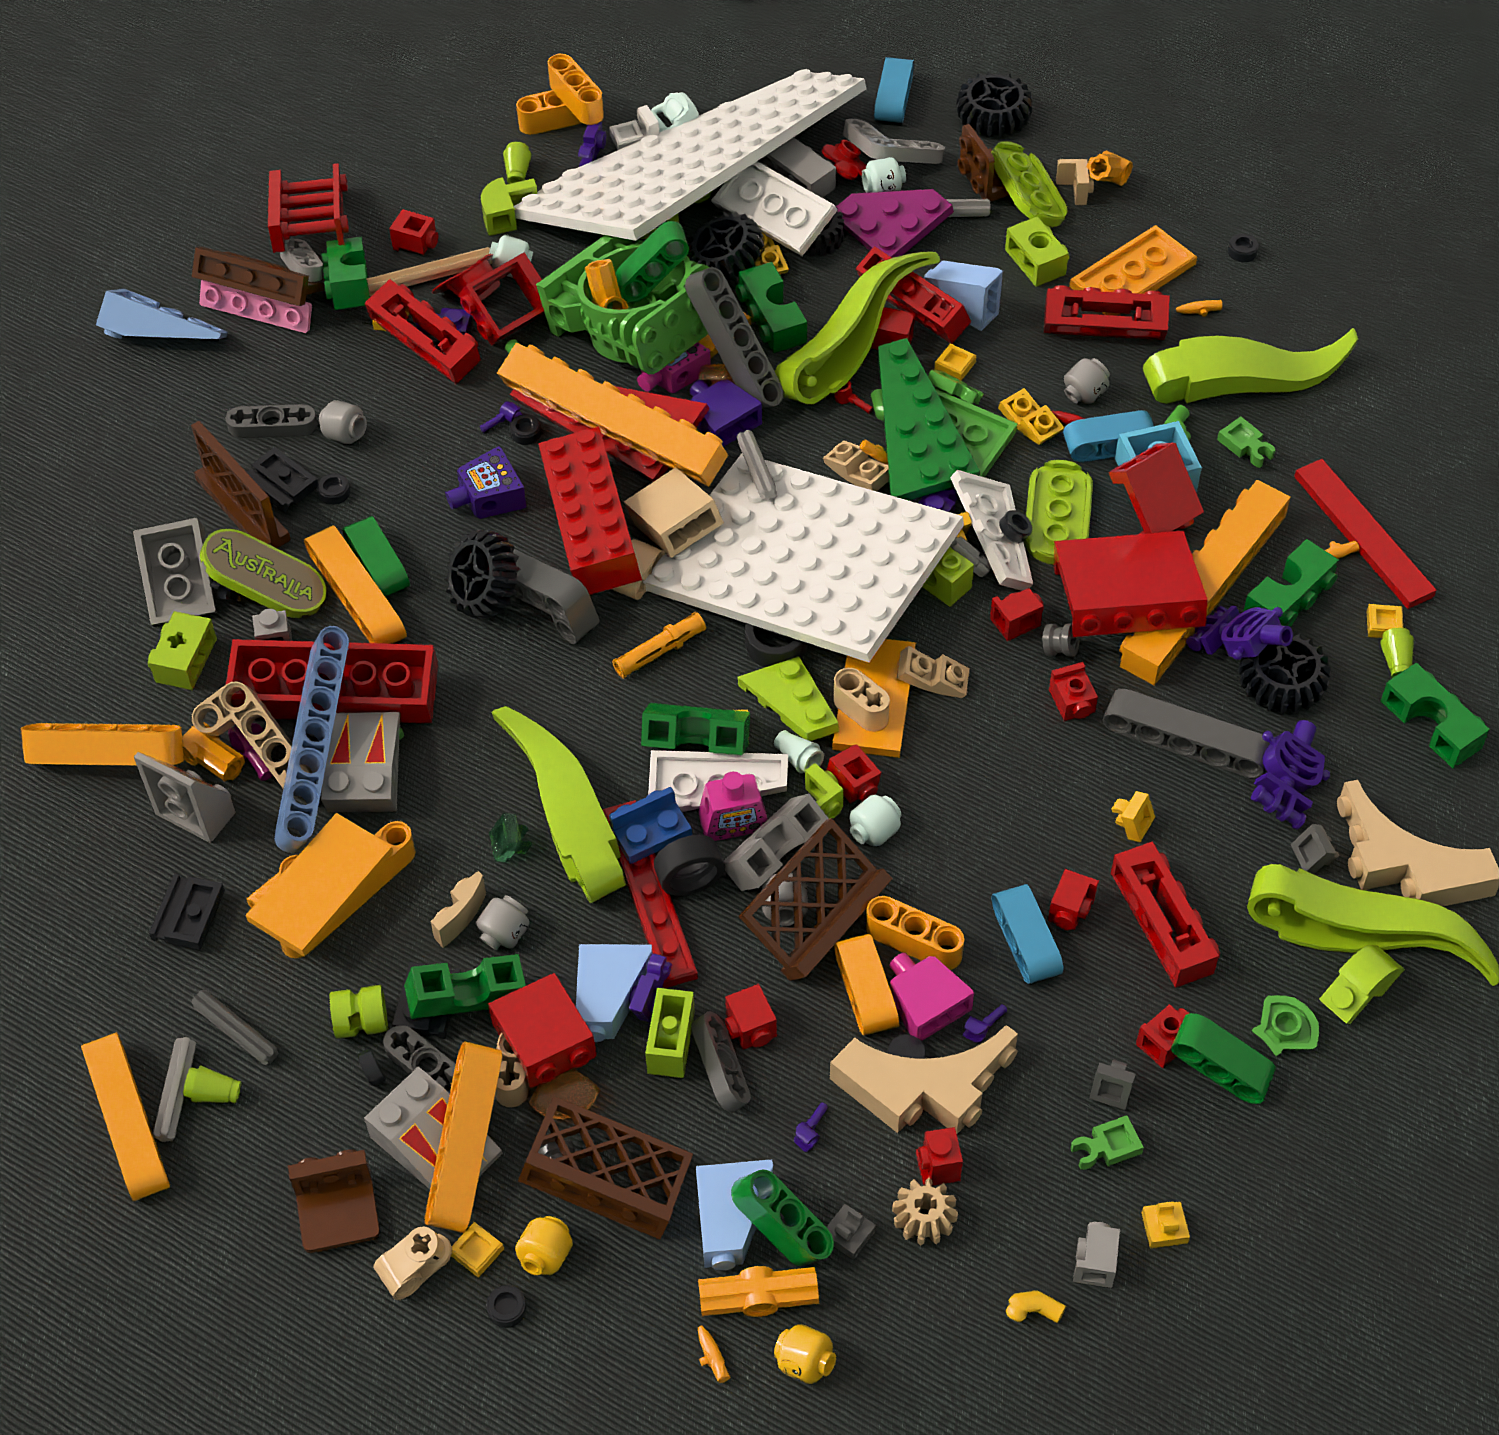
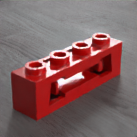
(916, 295)
(1148, 323)
(457, 350)
(1193, 953)

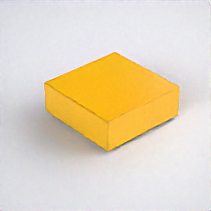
(955, 361)
(1382, 618)
(476, 1249)

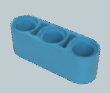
(894, 90)
(1098, 436)
(1027, 934)

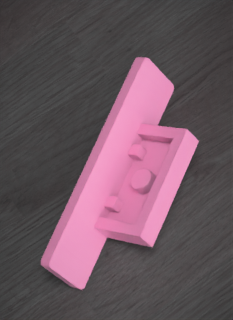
(255, 307)

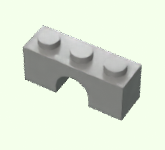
(761, 852)

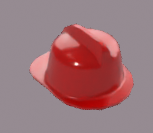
(474, 272)

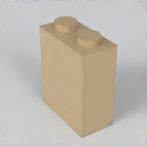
(673, 512)

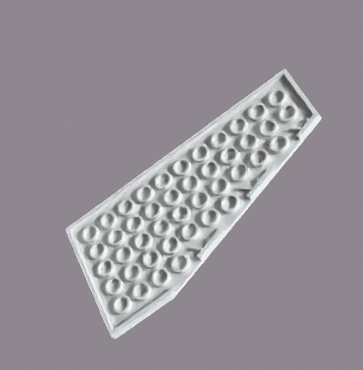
(667, 172)

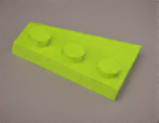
(793, 696)

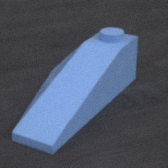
(137, 315)

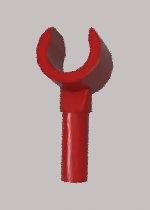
(846, 395)

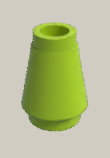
(516, 161)
(1397, 649)
(210, 1086)

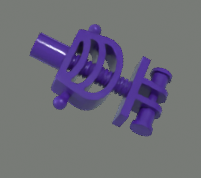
(1241, 633)
(1290, 769)

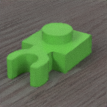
(954, 386)
(1245, 439)
(1111, 1140)

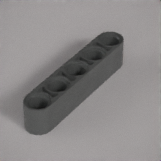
(729, 326)
(1186, 732)

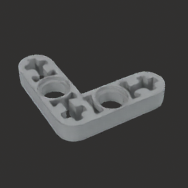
(879, 147)

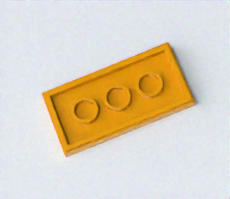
(1138, 265)
(884, 672)
(319, 884)

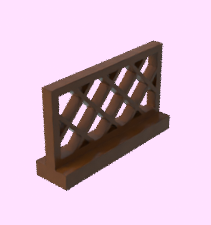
(253, 276)
(236, 491)
(840, 915)
(565, 1180)

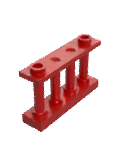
(280, 203)

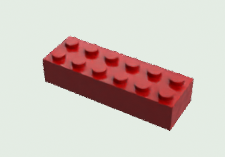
(589, 511)
(373, 679)

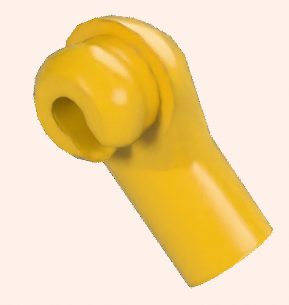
(1034, 1301)

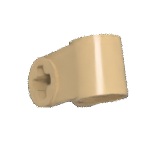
(412, 1262)

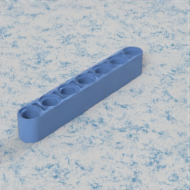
(303, 749)

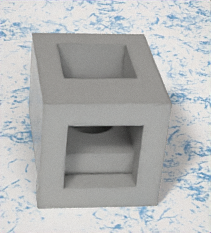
(271, 625)
(1097, 1255)

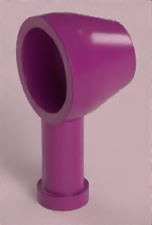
(243, 747)

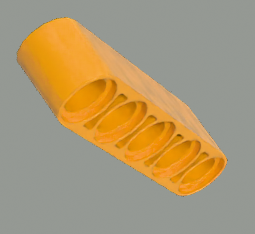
(354, 587)
(100, 743)
(401, 857)
(125, 1117)
(463, 1137)

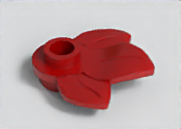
(846, 159)

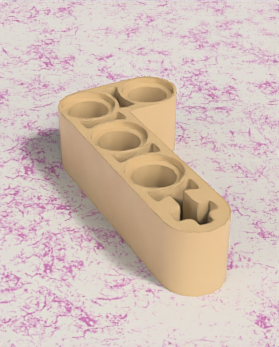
(243, 718)

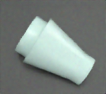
(800, 751)

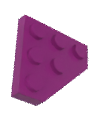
(894, 218)

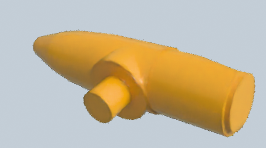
(1200, 307)
(874, 451)
(1341, 550)
(712, 1355)

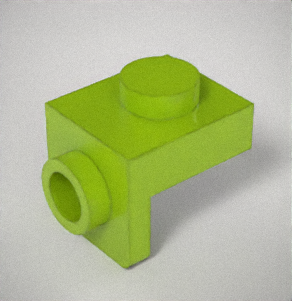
(825, 790)

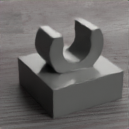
(1314, 849)
(1112, 1084)
(850, 1231)

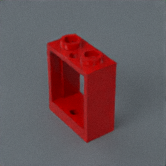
(526, 278)

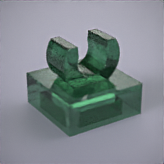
(507, 836)

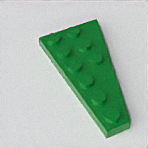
(919, 433)

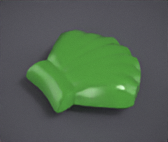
(1287, 1025)

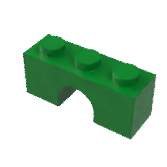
(346, 273)
(778, 324)
(1309, 572)
(1419, 694)
(675, 725)
(436, 991)

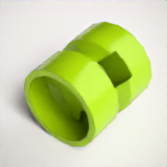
(358, 1011)

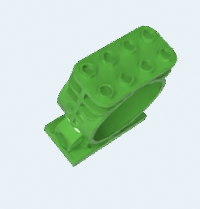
(644, 334)

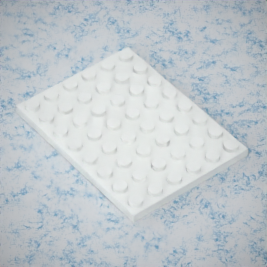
(812, 561)

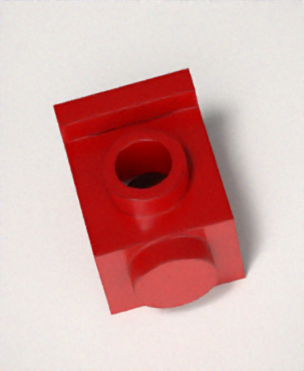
(413, 232)
(1017, 613)
(1073, 692)
(855, 773)
(1072, 899)
(1157, 1039)
(940, 1157)

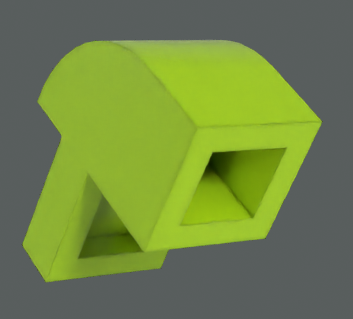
(499, 203)
(1360, 979)

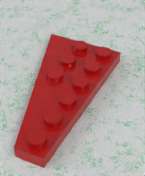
(638, 462)

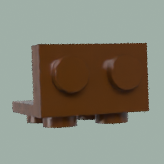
(978, 166)
(335, 1200)

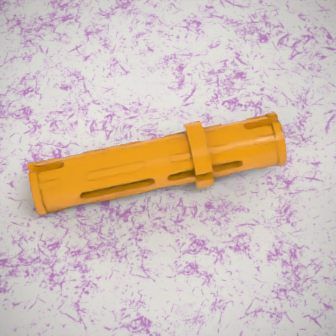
(670, 638)

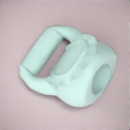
(677, 109)

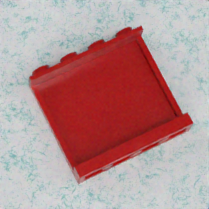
(1130, 583)

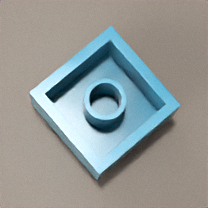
(1138, 441)

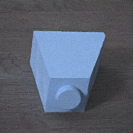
(972, 286)
(606, 982)
(723, 1226)

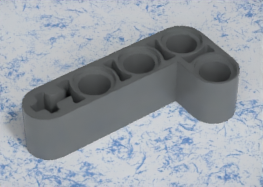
(557, 595)

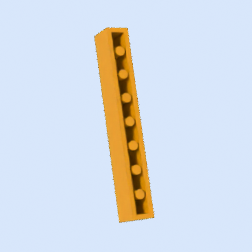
(617, 415)
(1219, 565)

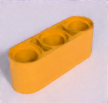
(575, 89)
(543, 113)
(904, 919)
(866, 984)

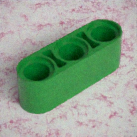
(652, 261)
(376, 555)
(1223, 1058)
(799, 1220)

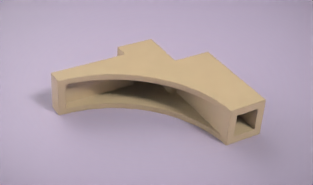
(1426, 870)
(901, 1087)

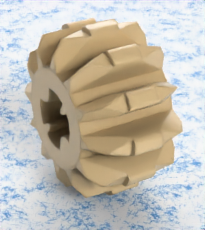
(930, 1225)

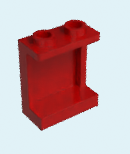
(1159, 489)
(543, 1029)

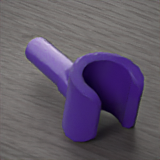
(507, 412)
(977, 1030)
(805, 1135)

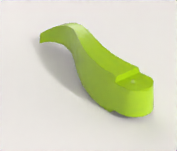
(845, 340)
(1234, 365)
(571, 807)
(1348, 919)

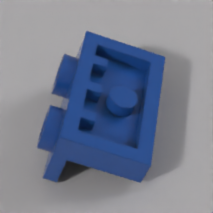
(649, 825)

